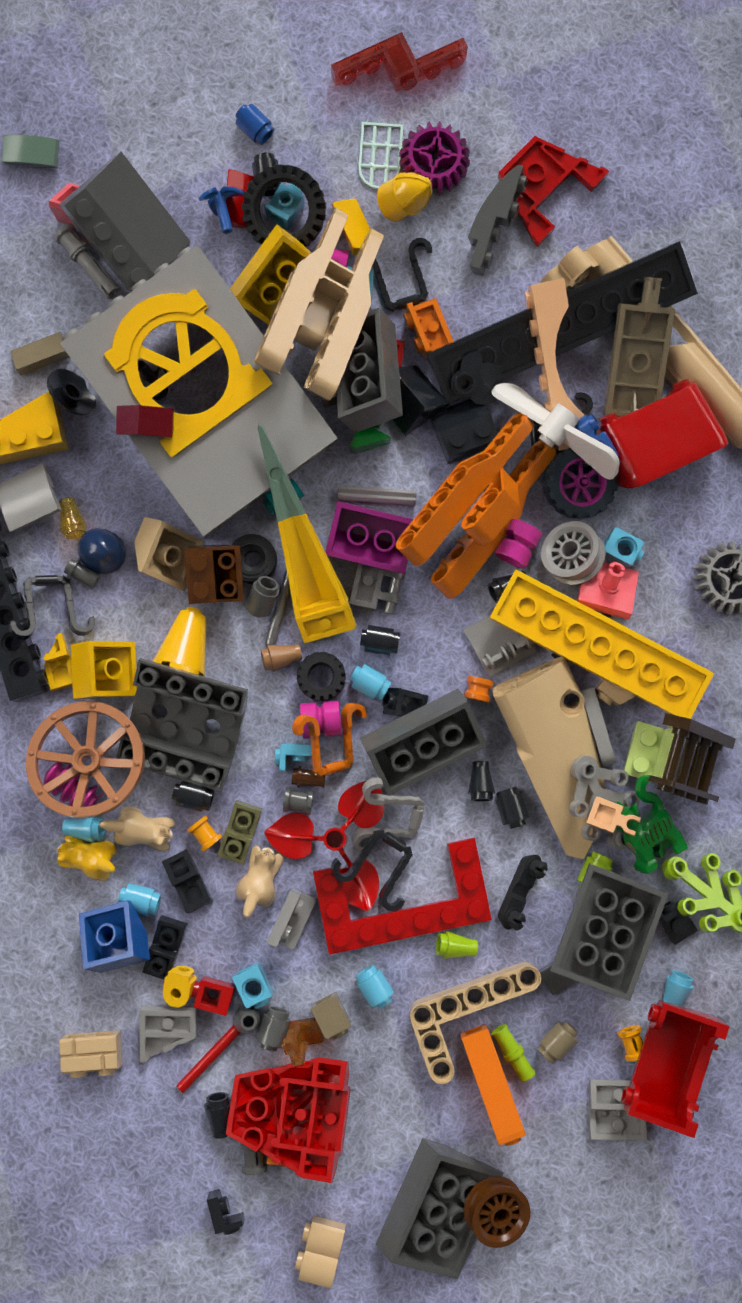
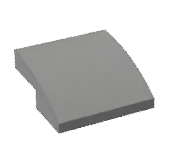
(28, 498)
(607, 1113)

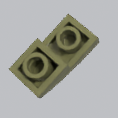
(239, 832)

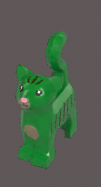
(653, 830)

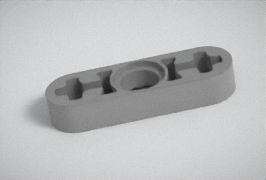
(598, 727)

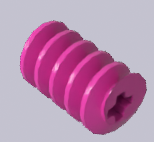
(69, 788)

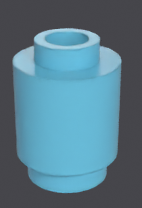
(369, 682)
(144, 899)
(374, 987)

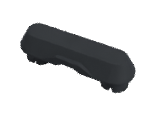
(515, 898)

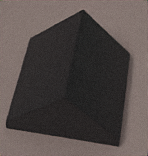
(418, 398)

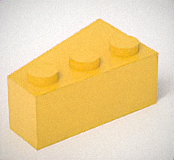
(32, 431)

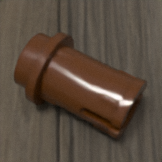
(307, 778)

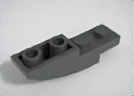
(496, 210)

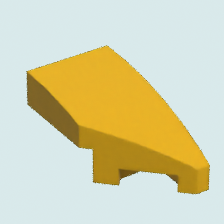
(58, 664)

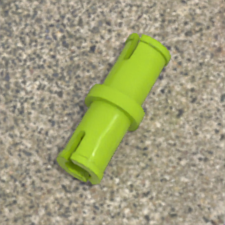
(513, 1052)

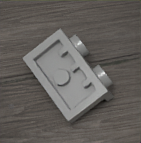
(292, 919)

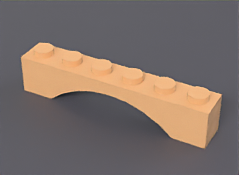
(548, 307)

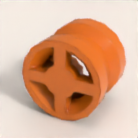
(478, 689)

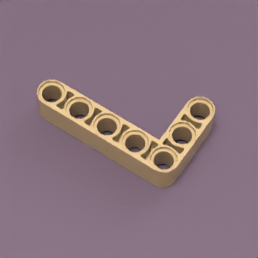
(464, 1006)

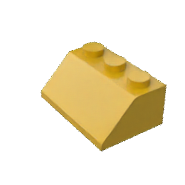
(267, 273)

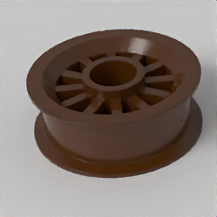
(494, 1227)

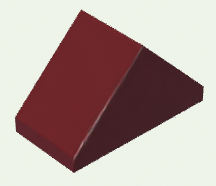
(144, 421)

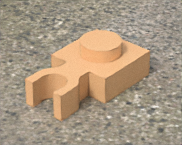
(608, 815)

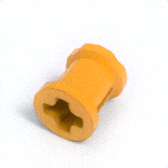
(204, 833)
(628, 1035)

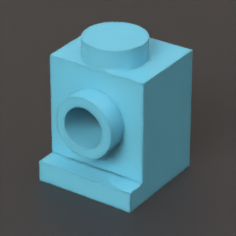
(285, 213)

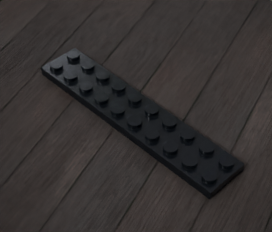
(589, 316)

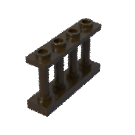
(707, 741)

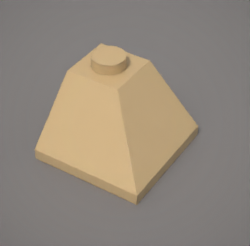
(162, 552)

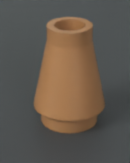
(279, 656)

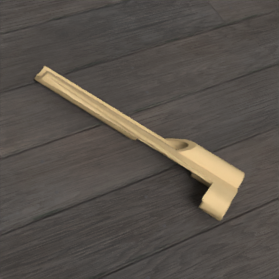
(684, 360)

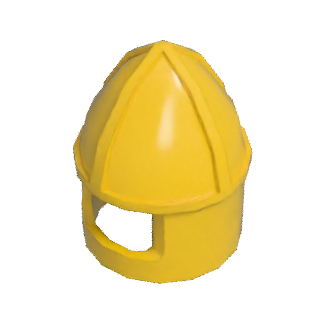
(404, 196)

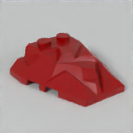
(294, 1115)

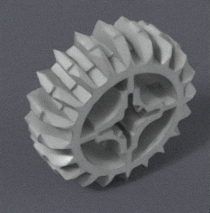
(708, 572)

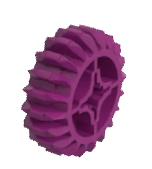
(437, 135)

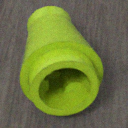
(455, 946)

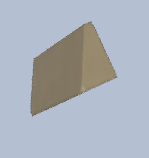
(39, 354)

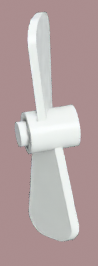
(559, 428)

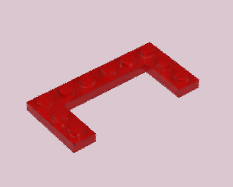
(467, 909)

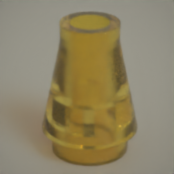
(71, 520)

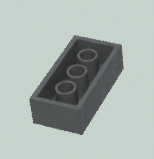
(371, 381)
(423, 741)

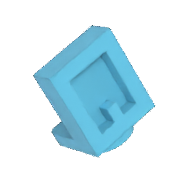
(298, 751)

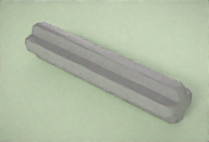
(376, 495)

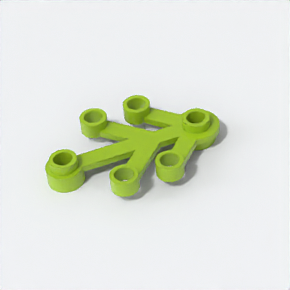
(712, 894)

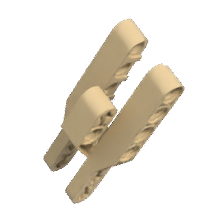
(310, 303)

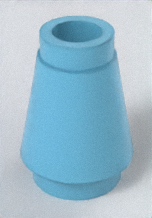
(84, 829)
(677, 988)

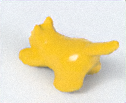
(88, 857)

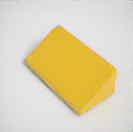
(356, 224)

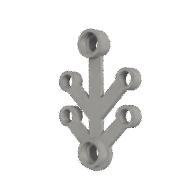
(590, 781)

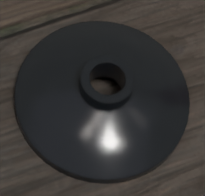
(70, 392)

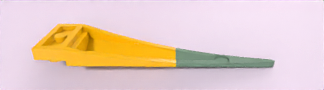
(316, 592)

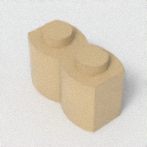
(322, 1251)

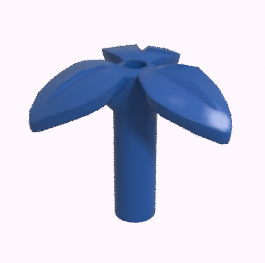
(218, 205)

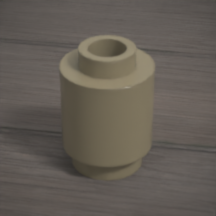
(558, 1042)

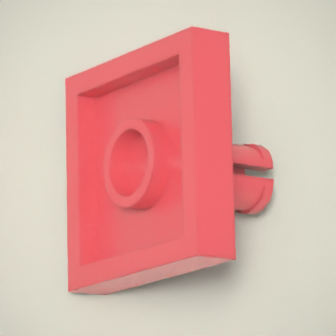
(610, 590)

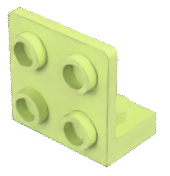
(648, 750)

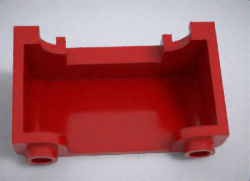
(663, 435)
(672, 1066)

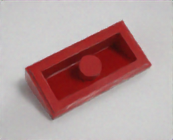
(240, 181)

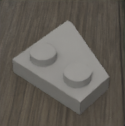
(165, 1028)

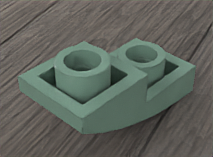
(30, 150)

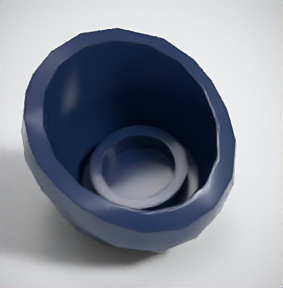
(101, 551)

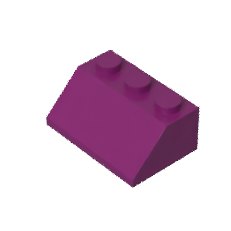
(367, 537)

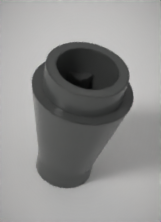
(241, 1013)

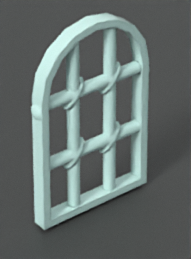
(374, 145)

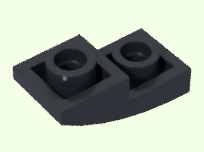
(165, 947)

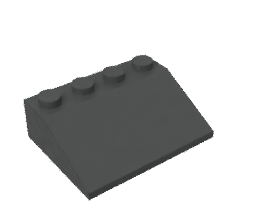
(125, 221)
(609, 932)
(427, 1217)

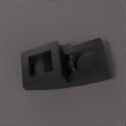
(187, 881)

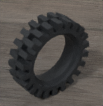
(292, 175)

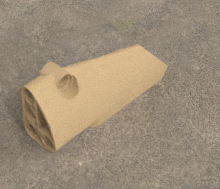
(549, 740)

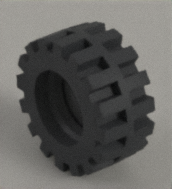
(305, 669)

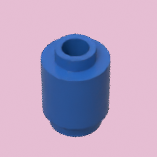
(254, 123)

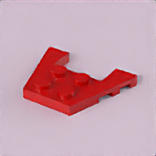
(546, 170)

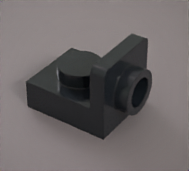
(401, 701)
(675, 924)
(218, 1209)

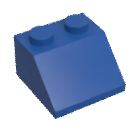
(112, 937)

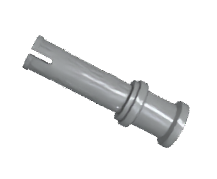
(80, 252)

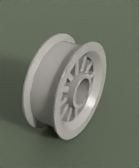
(580, 566)

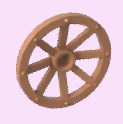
(80, 756)

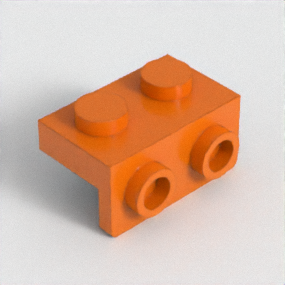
(428, 326)

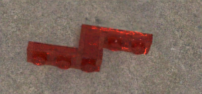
(399, 62)

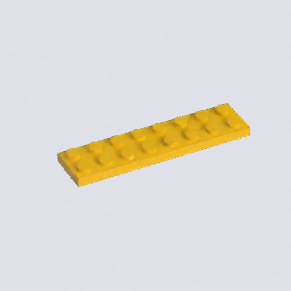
(601, 646)

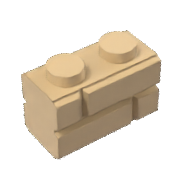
(91, 1053)

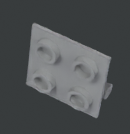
(497, 645)

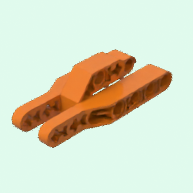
(488, 517)

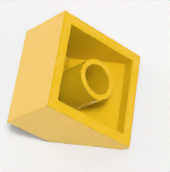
(103, 669)

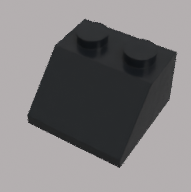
(463, 430)

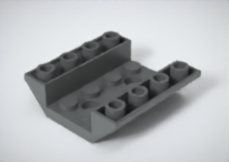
(181, 741)

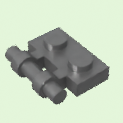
(367, 588)

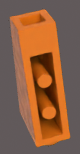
(493, 1085)

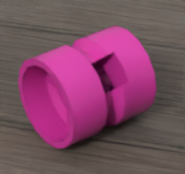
(519, 542)
(327, 716)

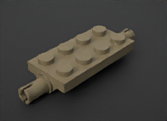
(639, 352)

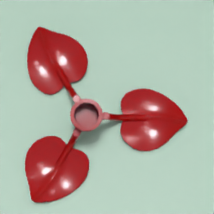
(293, 838)

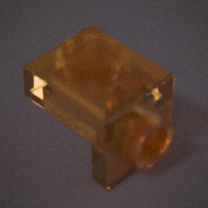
(299, 1036)

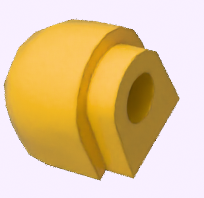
(179, 986)

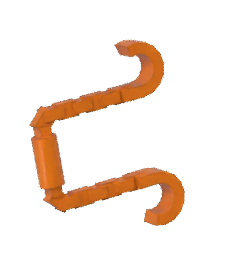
(314, 732)

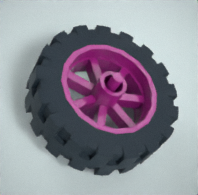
(557, 496)

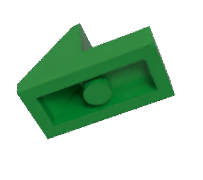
(368, 439)

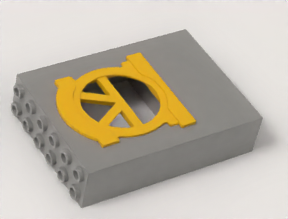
(214, 456)

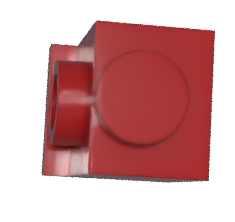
(217, 1005)

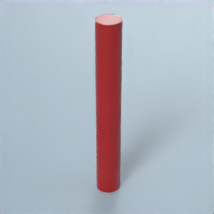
(208, 1059)

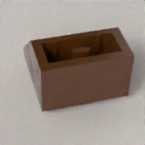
(214, 573)

